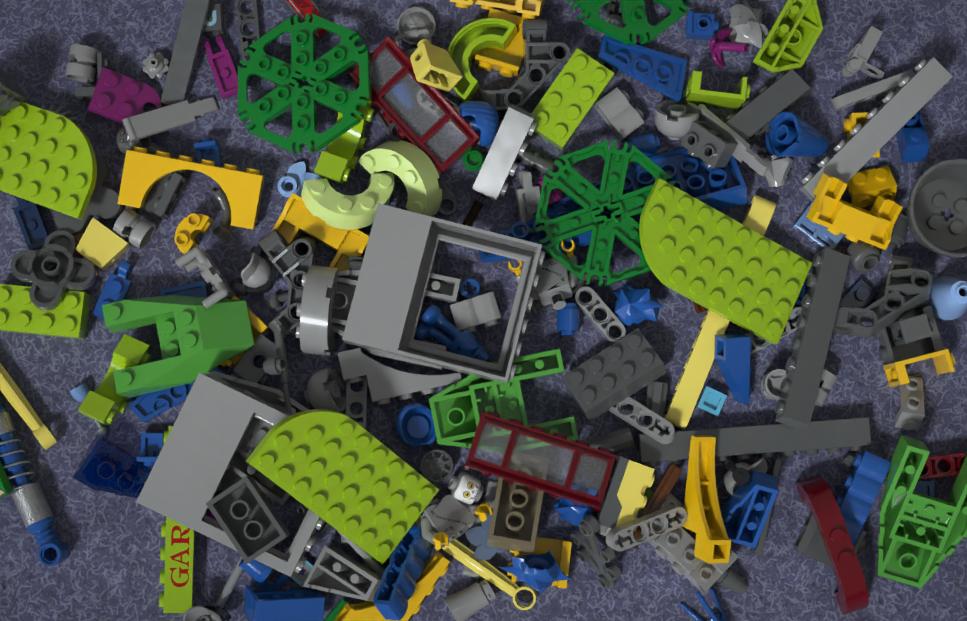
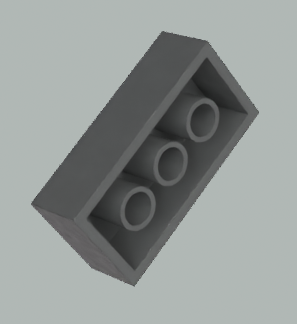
(613, 374)

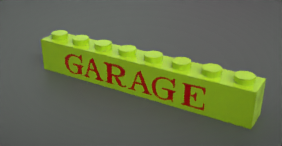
(178, 564)

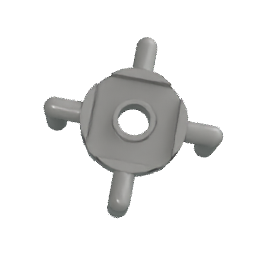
(209, 271)

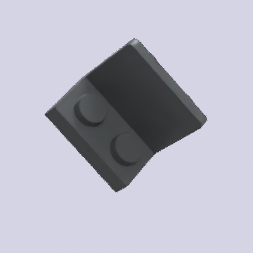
(164, 195)

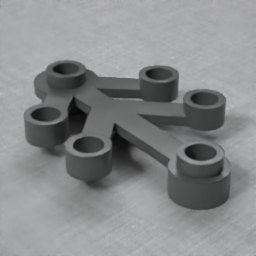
(591, 552)

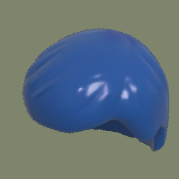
(484, 119)
(415, 425)

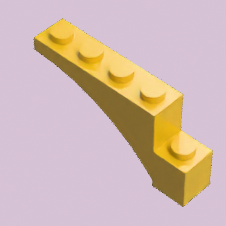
(702, 503)
(424, 586)

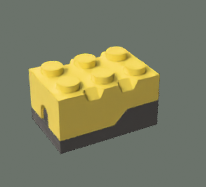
(623, 494)

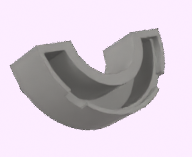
(316, 311)

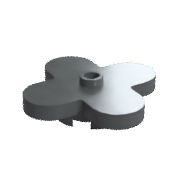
(102, 203)
(53, 270)

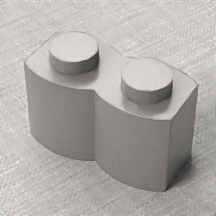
(619, 114)
(476, 312)

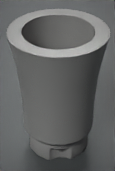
(469, 600)

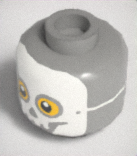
(465, 488)

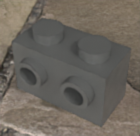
(708, 144)

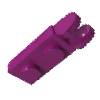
(222, 68)

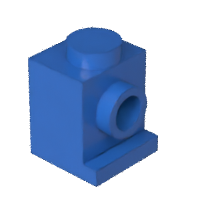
(695, 31)

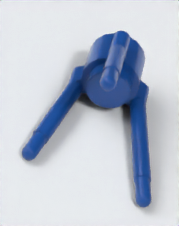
(713, 616)

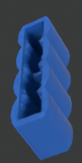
(861, 490)
(400, 575)

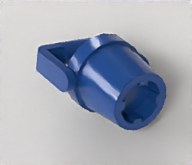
(260, 572)

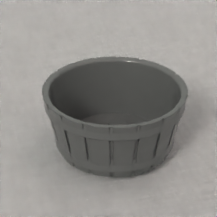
(933, 192)

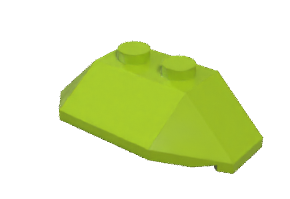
(791, 37)

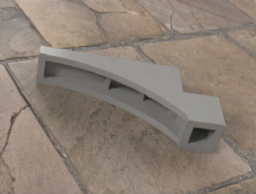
(388, 382)

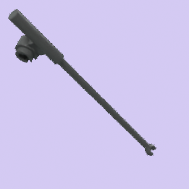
(278, 365)

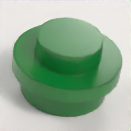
(473, 160)

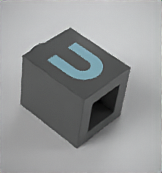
(215, 20)

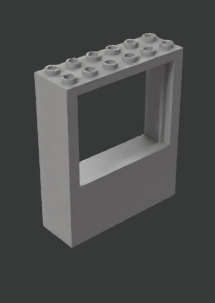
(397, 278)
(199, 457)

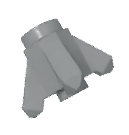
(777, 169)

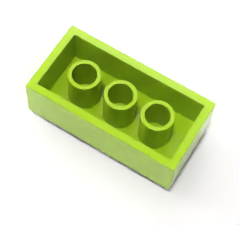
(571, 98)
(21, 315)

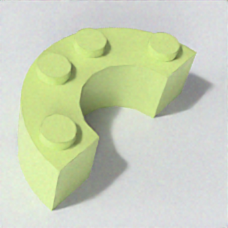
(414, 170)
(346, 210)

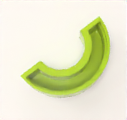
(469, 42)
(342, 153)
(104, 402)

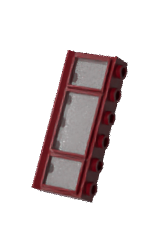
(417, 108)
(540, 460)

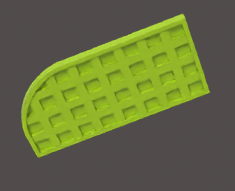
(46, 160)
(720, 262)

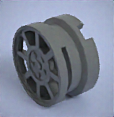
(436, 465)

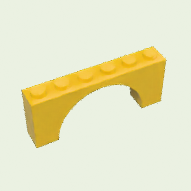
(145, 169)

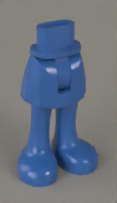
(459, 343)

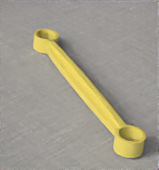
(25, 410)
(485, 570)

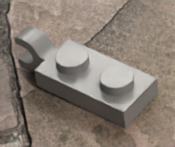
(527, 198)

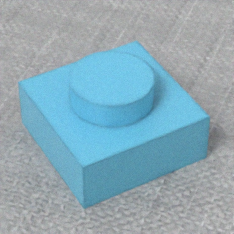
(711, 401)

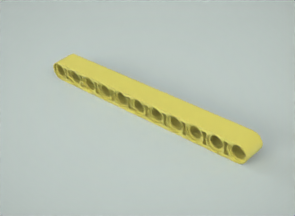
(703, 354)

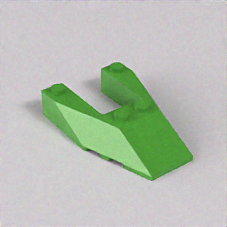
(189, 338)
(460, 406)
(915, 527)

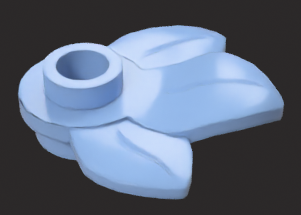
(295, 175)

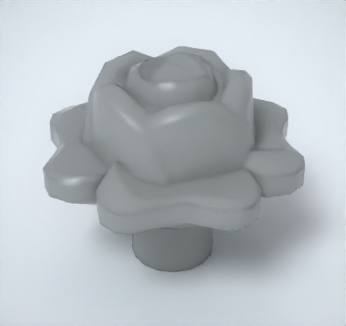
(155, 65)

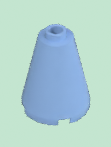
(948, 297)

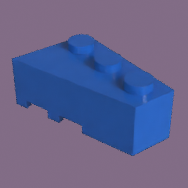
(749, 508)
(290, 605)

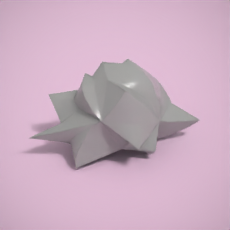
(747, 25)

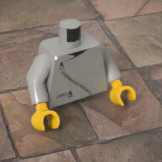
(554, 281)
(449, 519)

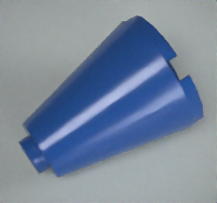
(794, 137)

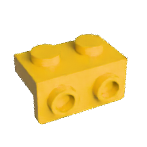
(868, 184)

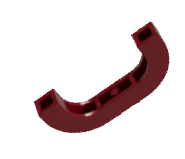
(852, 588)

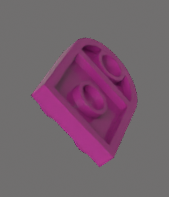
(121, 96)

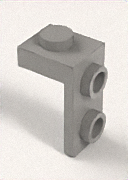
(911, 405)

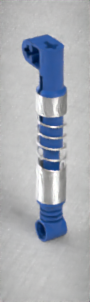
(29, 496)

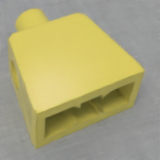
(434, 66)
(101, 245)

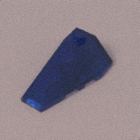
(111, 469)

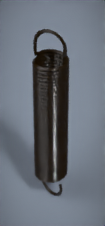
(473, 213)

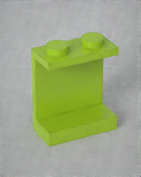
(714, 98)

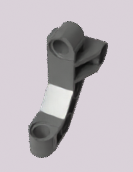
(537, 55)
(290, 262)
(904, 287)

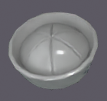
(416, 18)

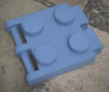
(817, 230)

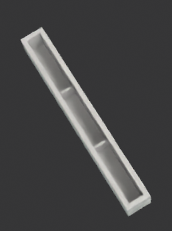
(880, 125)

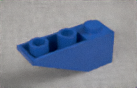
(913, 140)
(733, 359)

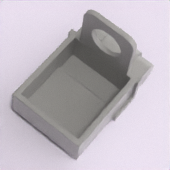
(860, 54)

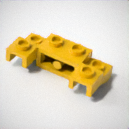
(528, 8)
(297, 218)
(855, 222)

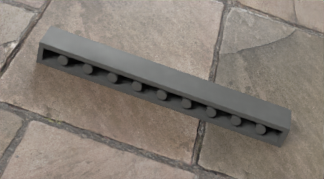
(762, 440)

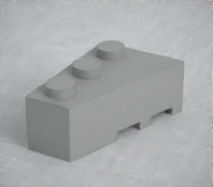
(343, 575)

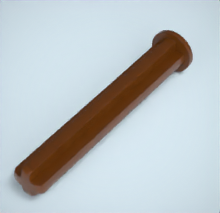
(660, 494)

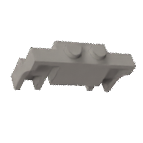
(679, 550)

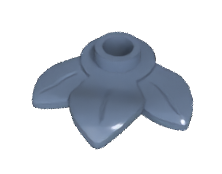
(479, 537)

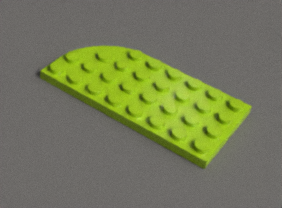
(344, 478)

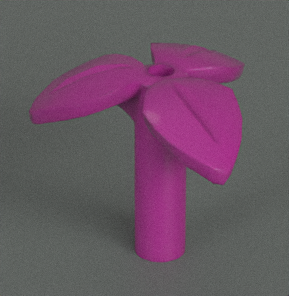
(719, 44)

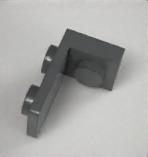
(86, 91)

